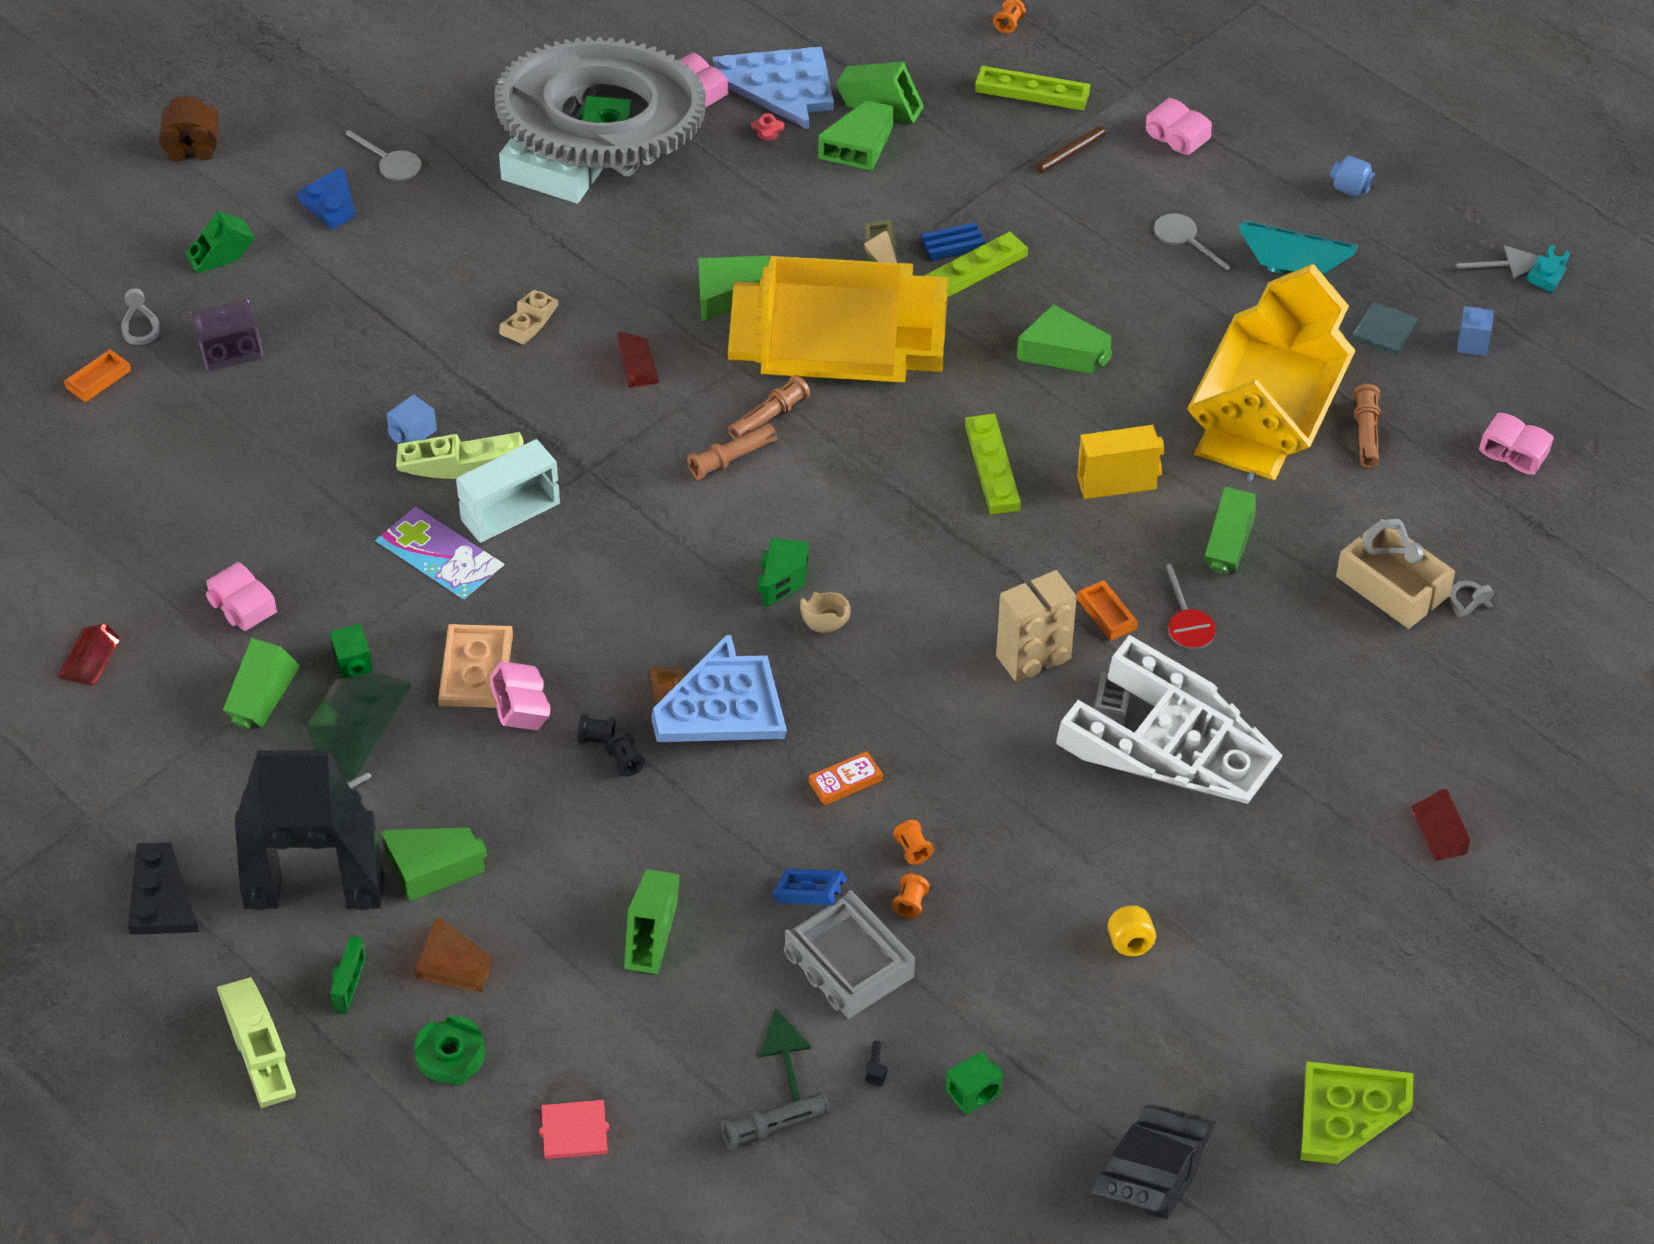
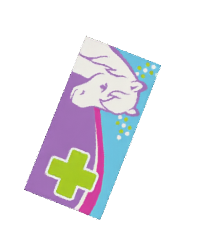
(439, 552)

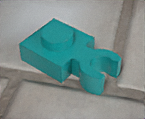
(1548, 270)

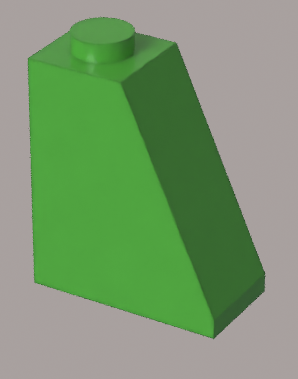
(882, 84)
(857, 136)
(718, 279)
(1064, 342)
(1230, 530)
(259, 683)
(433, 858)
(650, 920)

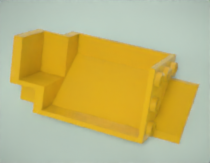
(839, 319)
(1273, 375)

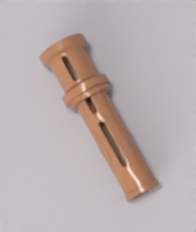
(778, 402)
(1367, 415)
(720, 455)

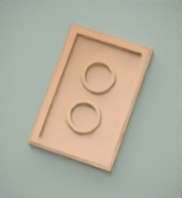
(469, 661)

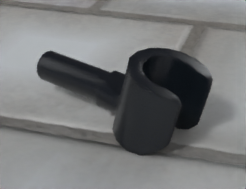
(876, 1072)

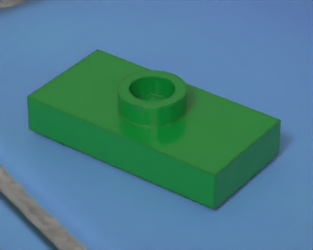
(346, 975)

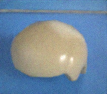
(825, 612)

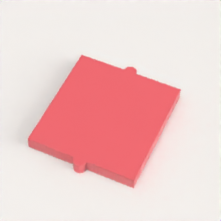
(574, 1129)

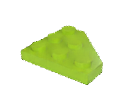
(1349, 1108)

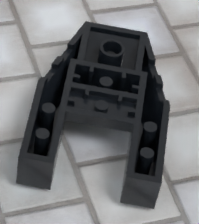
(304, 803)

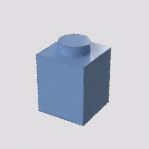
(1475, 331)
(411, 421)

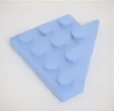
(781, 81)
(722, 701)

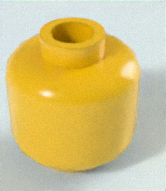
(1131, 931)

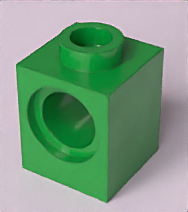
(351, 651)
(974, 1082)

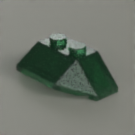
(355, 718)

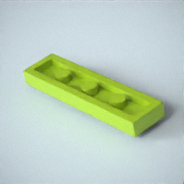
(1032, 88)
(981, 262)
(992, 464)

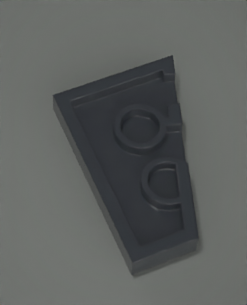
(158, 893)

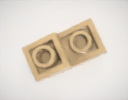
(530, 317)

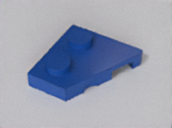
(329, 199)

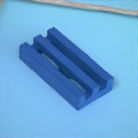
(954, 239)
(810, 889)

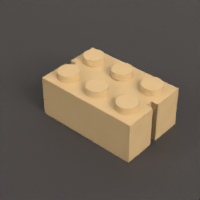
(1391, 582)
(1034, 634)

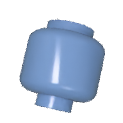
(1352, 176)

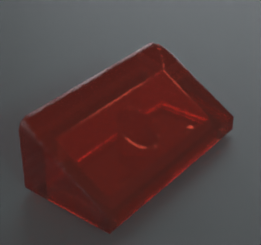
(636, 360)
(89, 655)
(1442, 826)

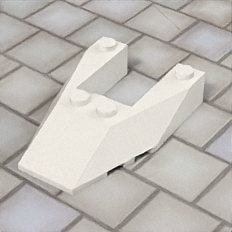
(1186, 738)

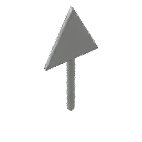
(1518, 260)

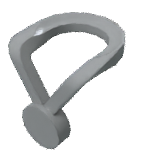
(134, 299)
(1412, 551)
(1481, 596)

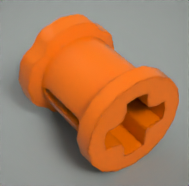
(1011, 23)
(913, 842)
(910, 896)

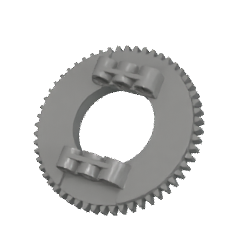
(547, 85)

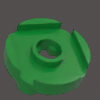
(453, 1067)

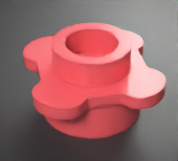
(767, 127)

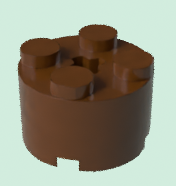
(188, 129)

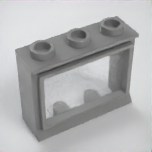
(849, 955)

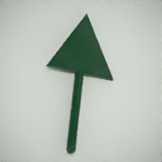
(782, 1039)

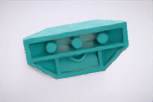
(1293, 250)

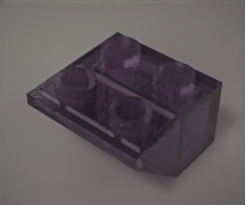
(226, 334)

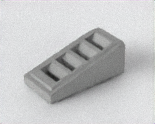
(1111, 702)

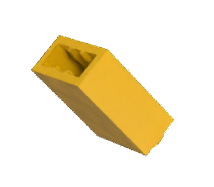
(1119, 461)

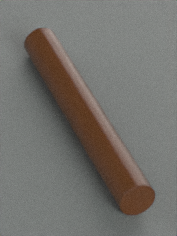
(1070, 149)

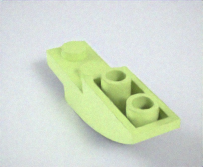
(450, 458)
(257, 1041)

